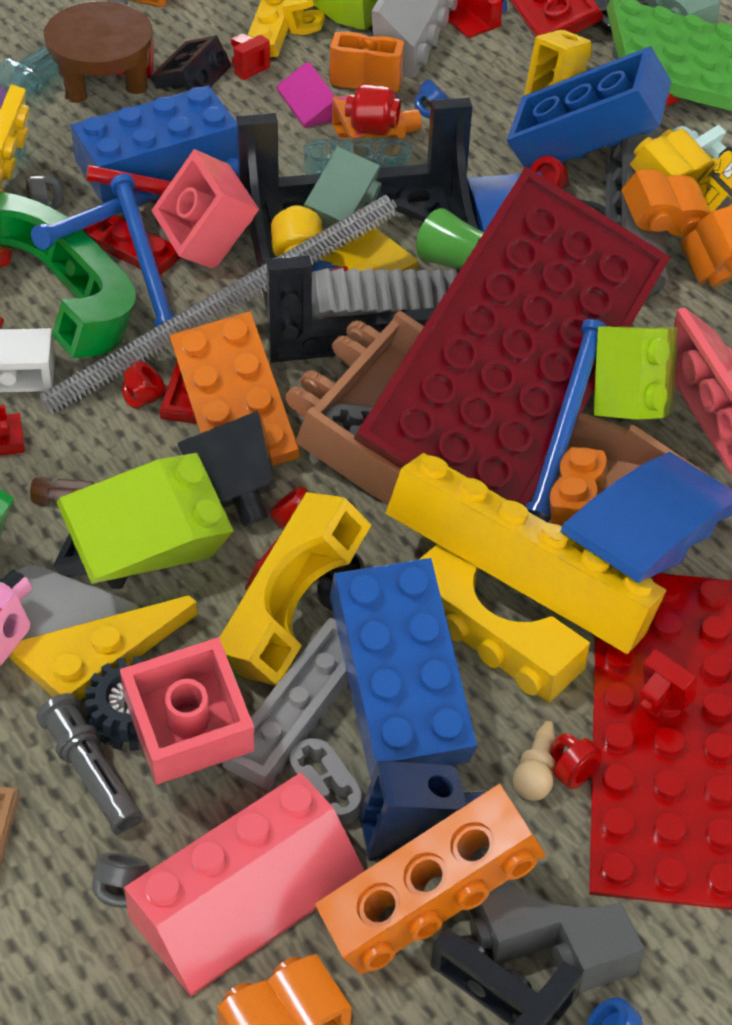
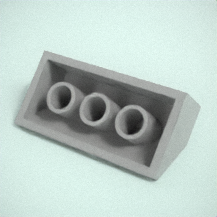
(414, 23)

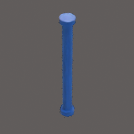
(123, 187)
(46, 235)
(566, 420)

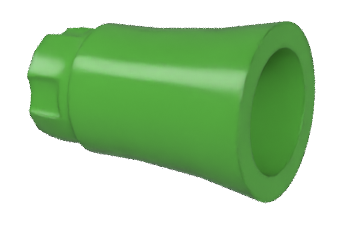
(446, 239)

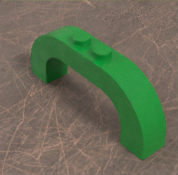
(104, 292)

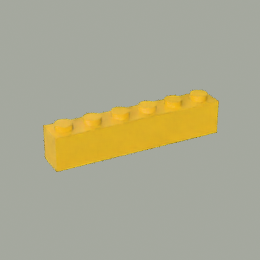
(523, 551)

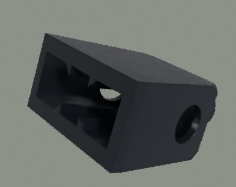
(237, 464)

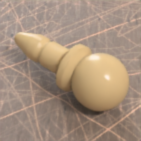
(534, 775)

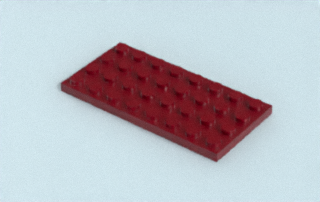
(506, 337)

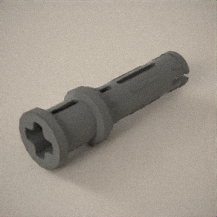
(79, 745)

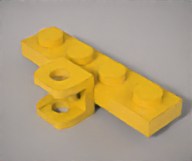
(276, 16)

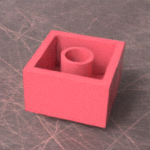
(204, 209)
(187, 710)

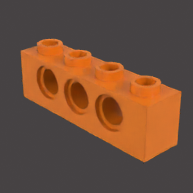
(401, 878)

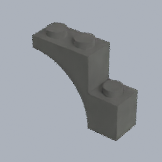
(590, 939)

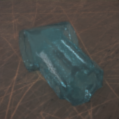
(29, 72)

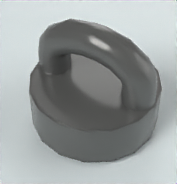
(37, 190)
(117, 871)

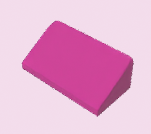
(307, 96)

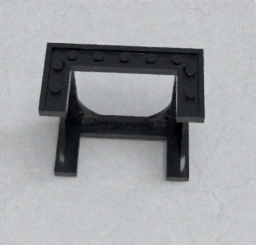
(289, 279)

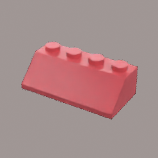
(706, 380)
(242, 883)

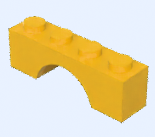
(316, 540)
(537, 654)

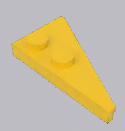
(70, 656)

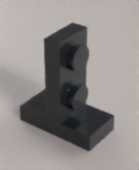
(503, 990)

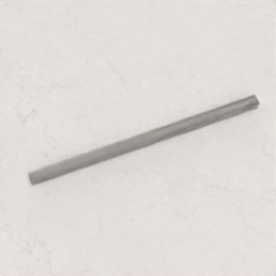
(212, 306)

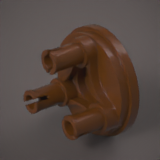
(99, 42)

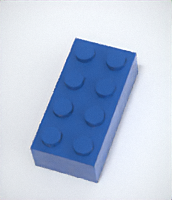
(591, 109)
(155, 136)
(402, 665)

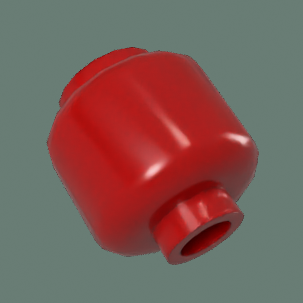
(373, 109)

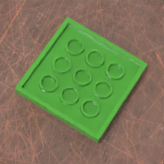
(690, 49)

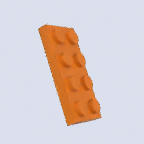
(231, 378)

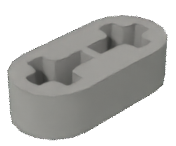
(333, 775)

